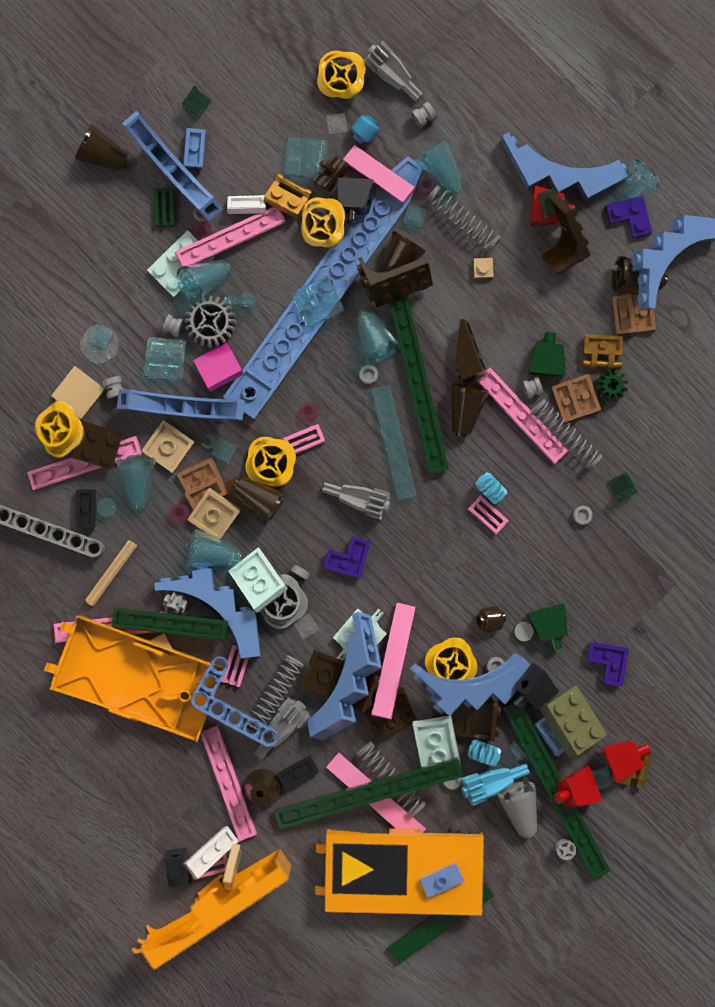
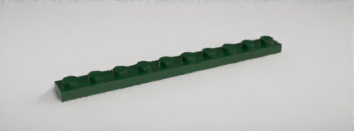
(418, 385)
(550, 777)
(369, 792)

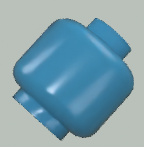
(365, 129)

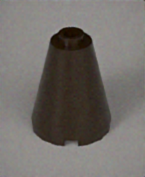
(101, 151)
(400, 252)
(626, 280)
(466, 407)
(258, 498)
(266, 782)

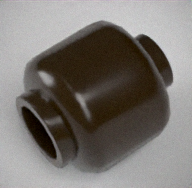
(490, 619)

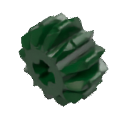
(616, 390)

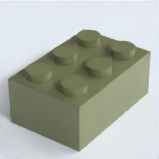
(572, 721)

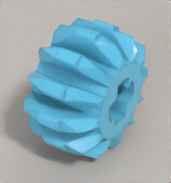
(491, 488)
(484, 753)

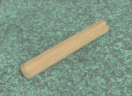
(110, 573)

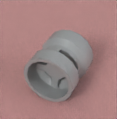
(424, 114)
(113, 386)

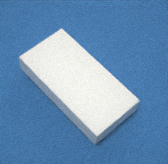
(246, 204)

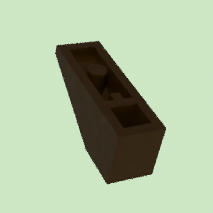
(468, 357)

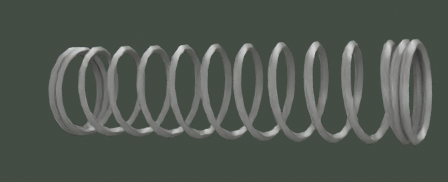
(491, 245)
(593, 461)
(290, 660)
(416, 808)

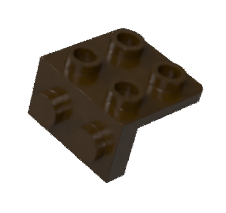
(401, 716)

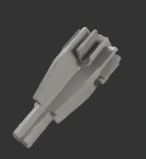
(390, 69)
(371, 502)
(291, 716)

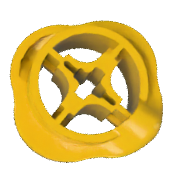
(329, 60)
(310, 233)
(56, 422)
(281, 478)
(456, 644)

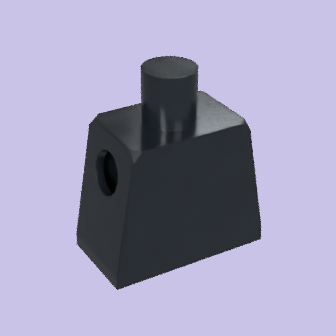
(356, 196)
(534, 688)
(176, 871)

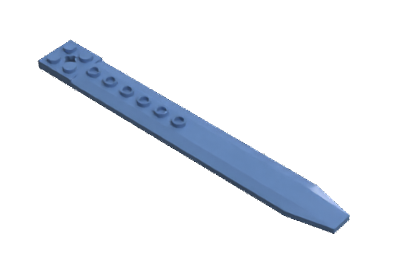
(290, 333)

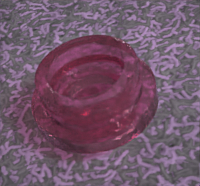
(426, 178)
(196, 230)
(308, 417)
(175, 508)

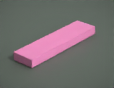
(380, 174)

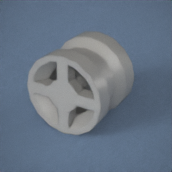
(172, 325)
(532, 387)
(568, 851)

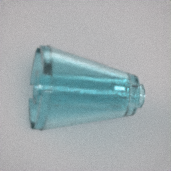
(441, 166)
(202, 278)
(374, 337)
(137, 479)
(211, 551)

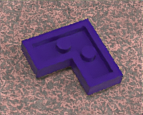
(632, 210)
(353, 562)
(613, 657)

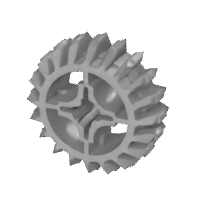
(202, 326)

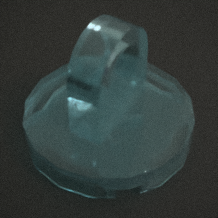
(642, 177)

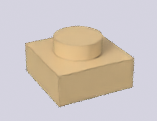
(483, 268)

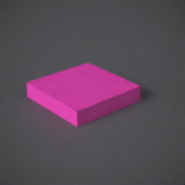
(218, 367)

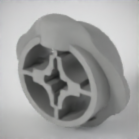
(300, 606)

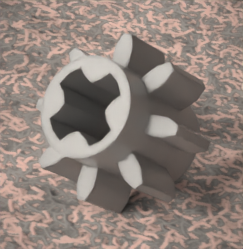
(174, 603)

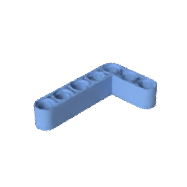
(228, 709)

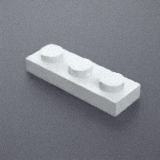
(210, 852)

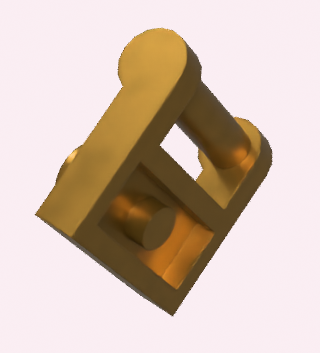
(285, 200)

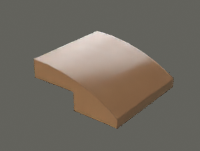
(629, 318)
(576, 398)
(199, 479)

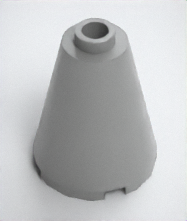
(521, 807)

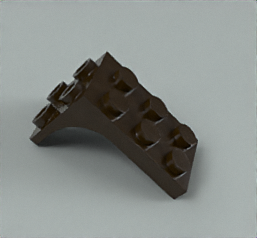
(572, 243)
(397, 283)
(97, 446)
(324, 673)
(473, 722)

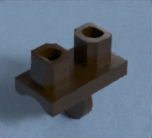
(330, 172)

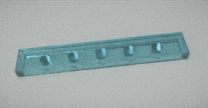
(394, 442)

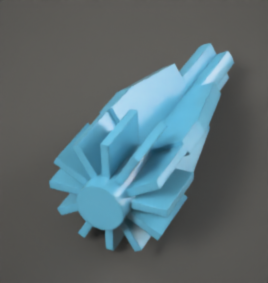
(490, 783)

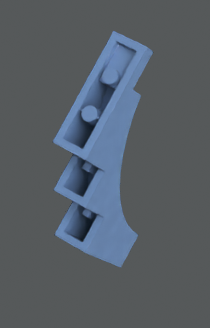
(536, 169)
(360, 662)

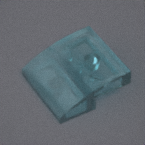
(304, 156)
(317, 301)
(164, 359)

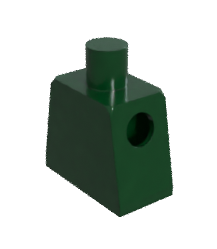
(548, 358)
(550, 624)

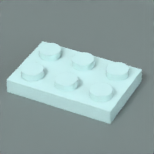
(166, 267)
(257, 579)
(435, 740)

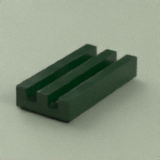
(170, 190)

